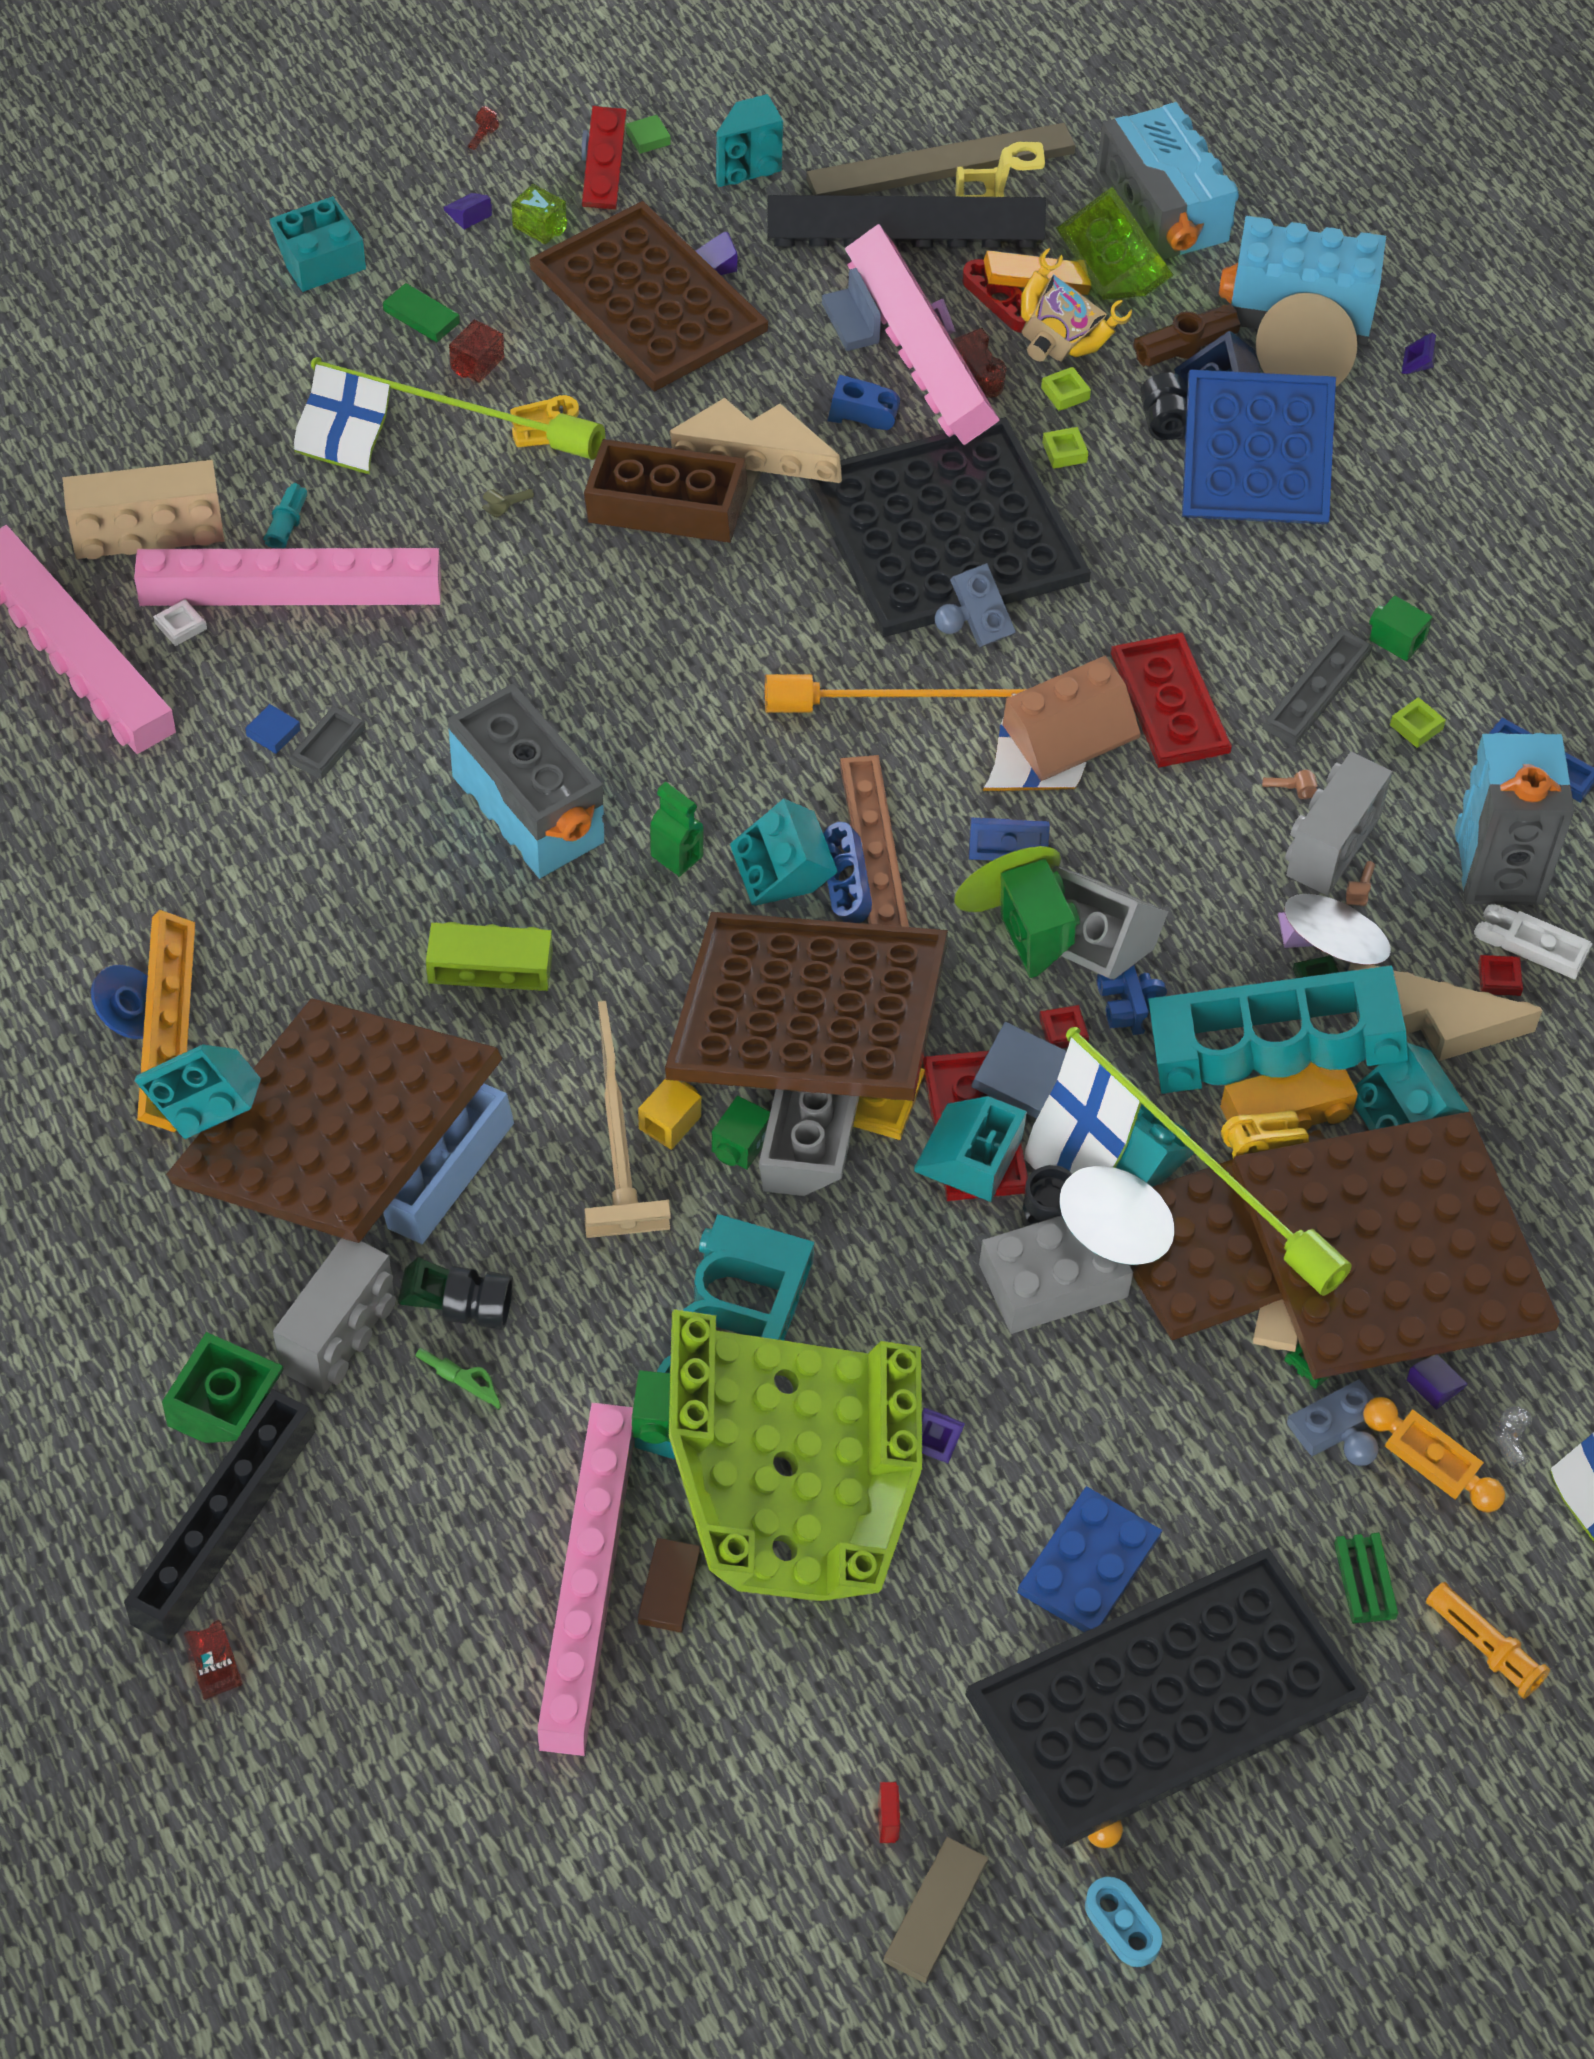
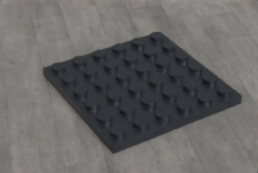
(939, 509)

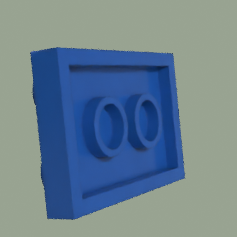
(1089, 1561)

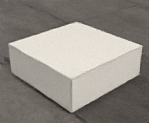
(180, 622)

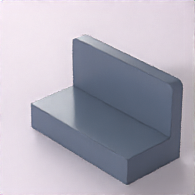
(854, 313)

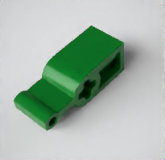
(674, 831)

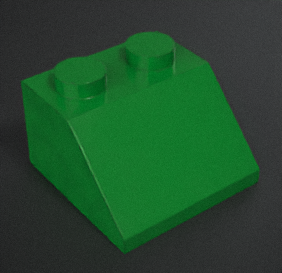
(1037, 915)
(219, 1390)

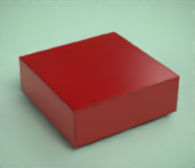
(1500, 975)
(1058, 1021)
(889, 1812)

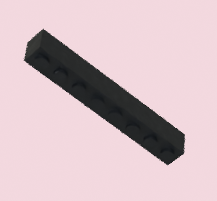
(907, 220)

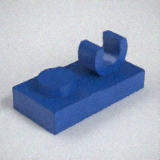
(997, 837)

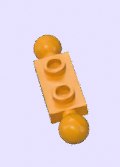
(1434, 1454)

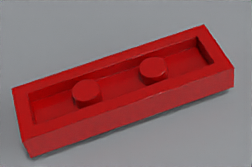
(604, 157)

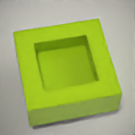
(1065, 388)
(1065, 447)
(1417, 722)

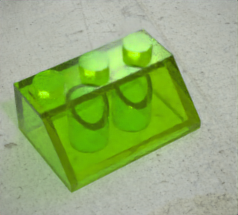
(1114, 249)

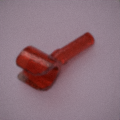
(488, 123)

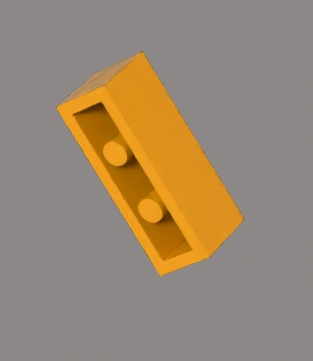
(1313, 1094)

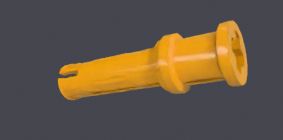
(1502, 1652)

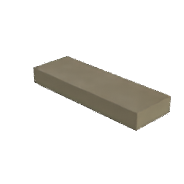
(936, 1910)

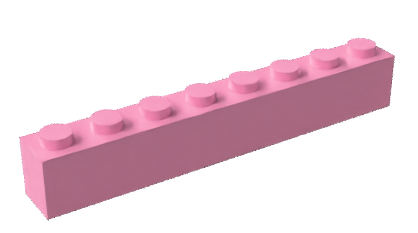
(923, 337)
(288, 576)
(80, 649)
(586, 1581)

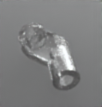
(1507, 1436)

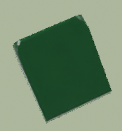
(423, 1284)

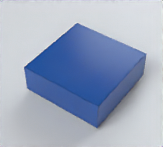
(273, 728)

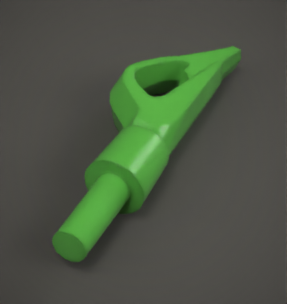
(463, 1378)

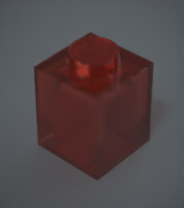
(476, 351)

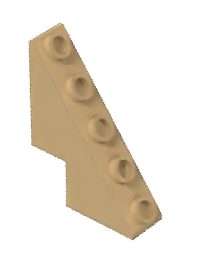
(769, 443)
(1457, 1017)

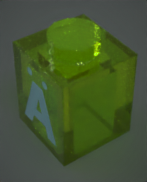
(539, 214)

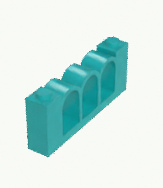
(1368, 992)
(752, 1255)

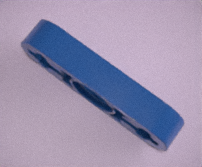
(857, 883)

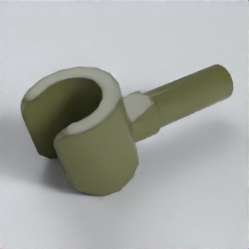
(499, 505)

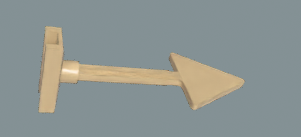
(626, 1213)

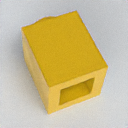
(670, 1112)

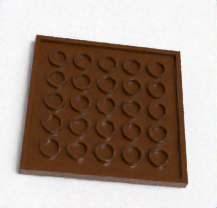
(809, 1006)
(337, 1119)
(1425, 1239)

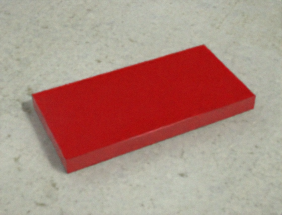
(1171, 700)
(950, 1081)

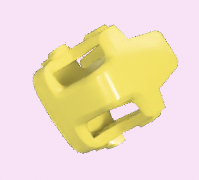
(996, 178)

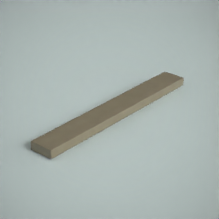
(934, 162)

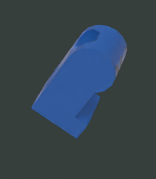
(864, 403)

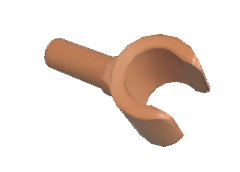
(1303, 781)
(1358, 891)

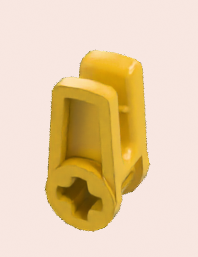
(541, 412)
(1263, 1132)

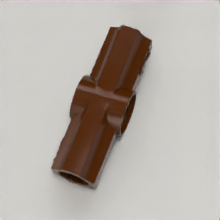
(1186, 335)

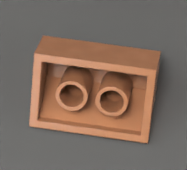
(1071, 718)

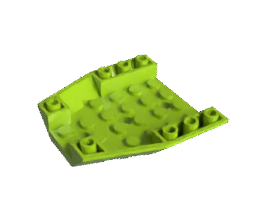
(844, 1431)

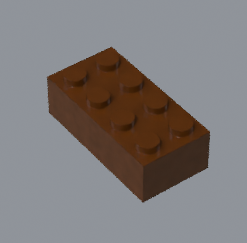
(666, 490)

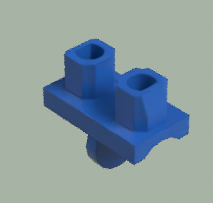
(1133, 1006)

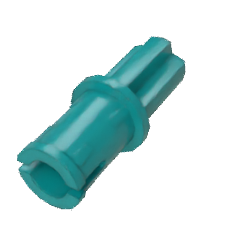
(285, 517)

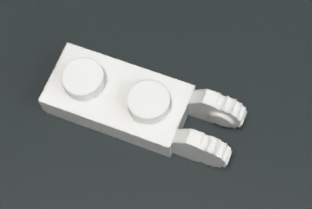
(1534, 940)

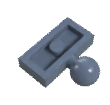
(980, 606)
(1337, 1420)

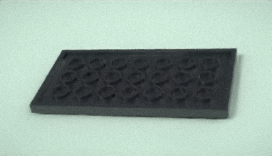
(1164, 1696)

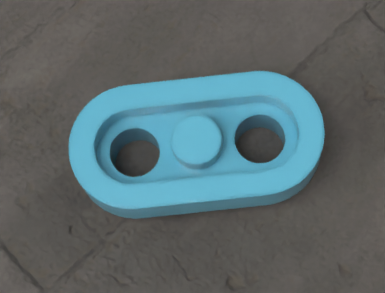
(1124, 1923)

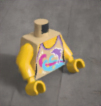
(1061, 319)

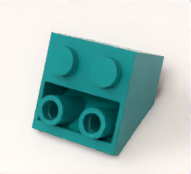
(749, 142)
(318, 243)
(783, 854)
(201, 1087)
(1407, 1092)
(973, 1145)
(1153, 1150)

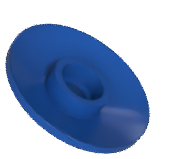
(121, 999)

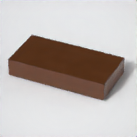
(669, 1585)

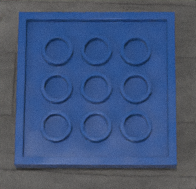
(1258, 447)

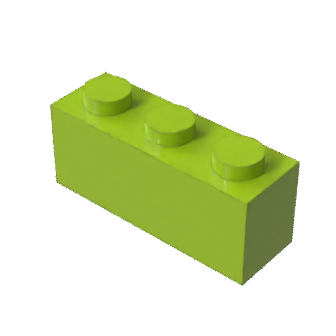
(489, 956)

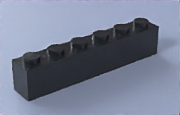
(219, 1517)

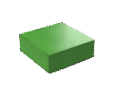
(648, 134)

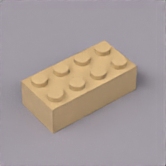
(143, 509)

